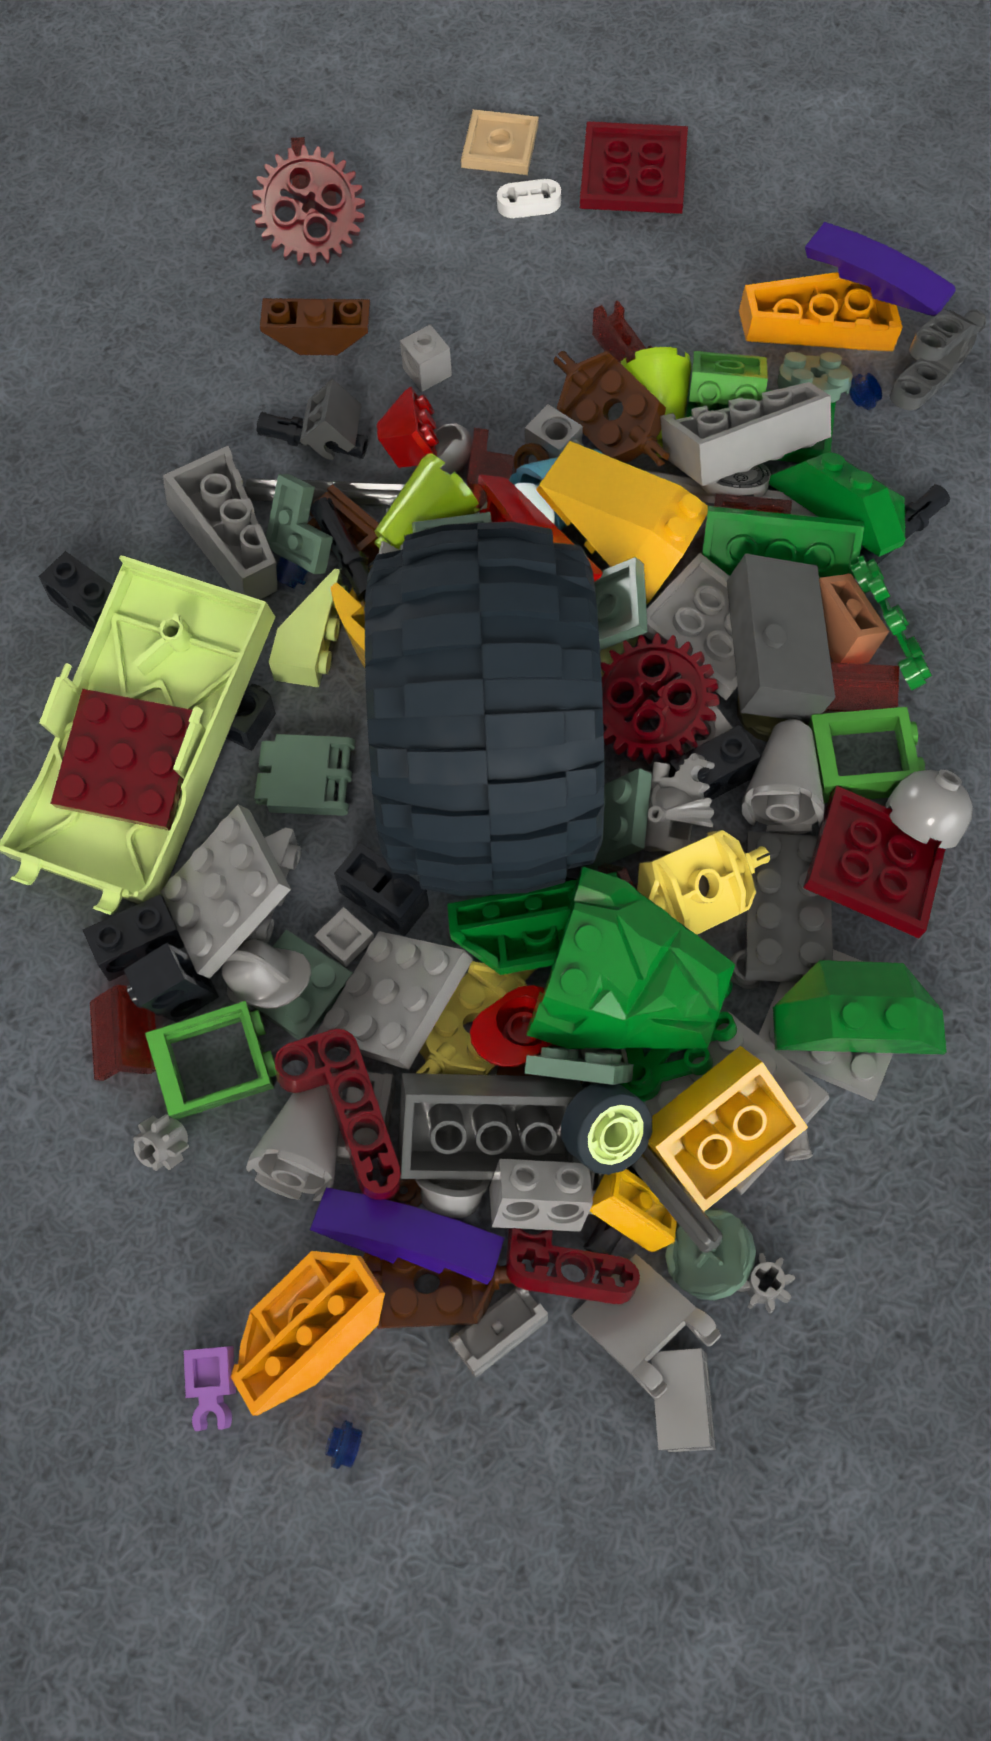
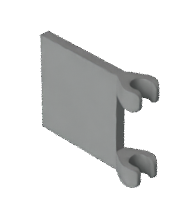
(644, 1325)

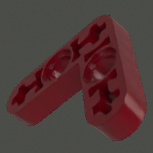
(540, 1252)

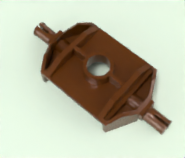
(591, 392)
(455, 1301)

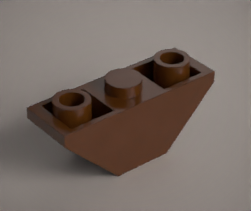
(315, 324)

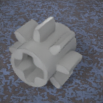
(160, 1142)
(778, 1284)

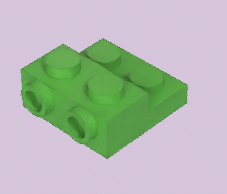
(726, 377)

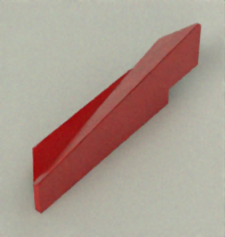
(510, 505)

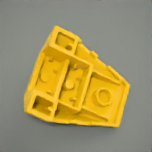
(623, 511)

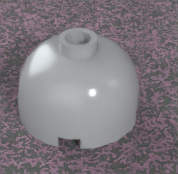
(932, 807)

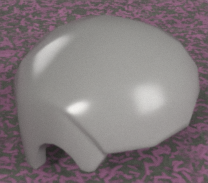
(453, 446)

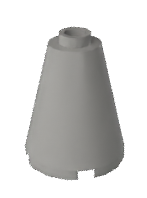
(786, 782)
(299, 1147)

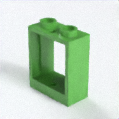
(865, 721)
(167, 1068)

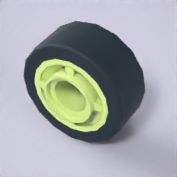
(606, 1128)

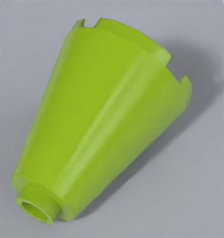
(664, 376)
(426, 496)

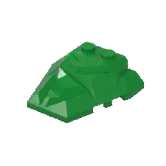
(628, 975)

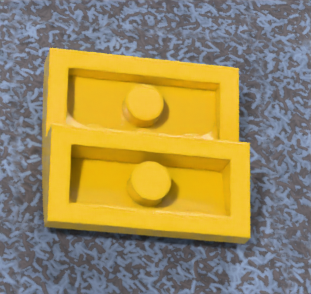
(352, 618)

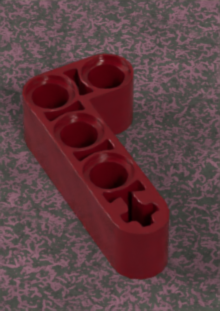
(350, 1116)

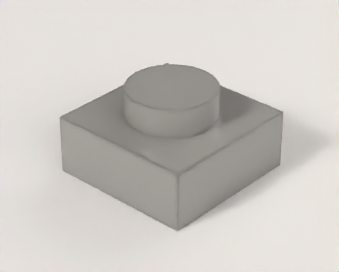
(344, 937)

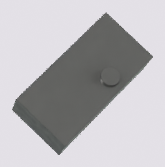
(779, 638)
(468, 1122)

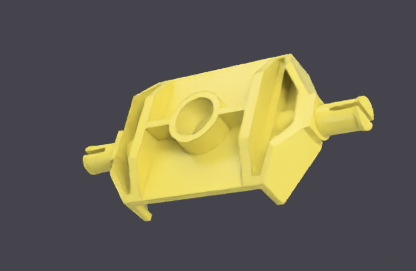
(675, 879)
(449, 1044)

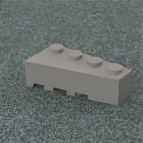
(747, 432)
(221, 520)

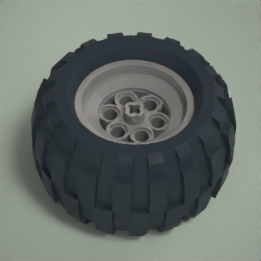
(485, 708)

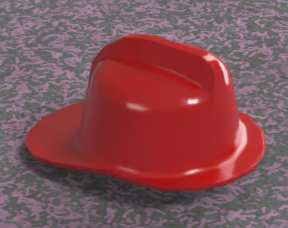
(501, 1028)

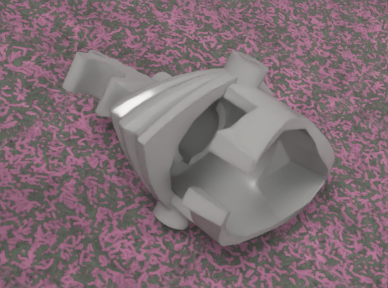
(677, 805)

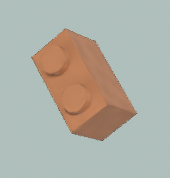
(850, 621)

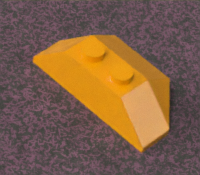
(305, 1328)

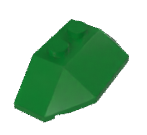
(842, 491)
(513, 929)
(859, 1010)

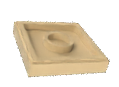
(500, 142)

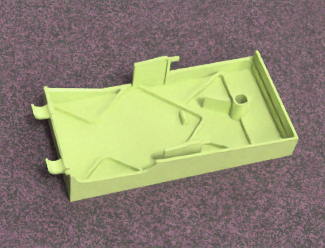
(161, 644)

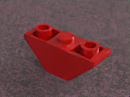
(408, 429)

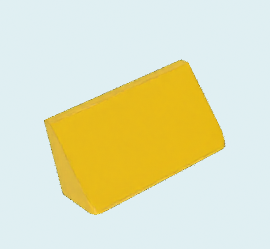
(634, 1210)

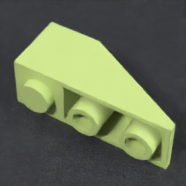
(304, 638)

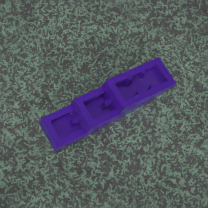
(888, 272)
(408, 1233)

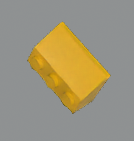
(724, 1127)

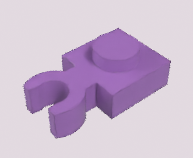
(209, 1378)

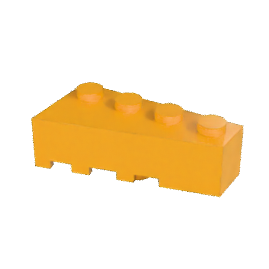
(819, 314)

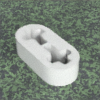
(529, 198)

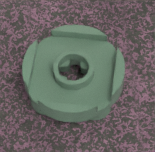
(822, 371)

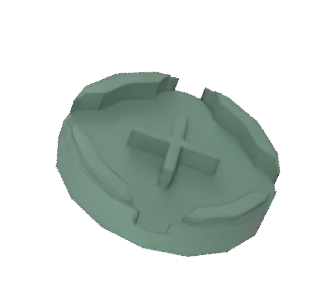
(718, 1271)

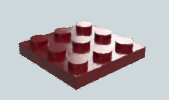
(634, 167)
(123, 760)
(874, 864)

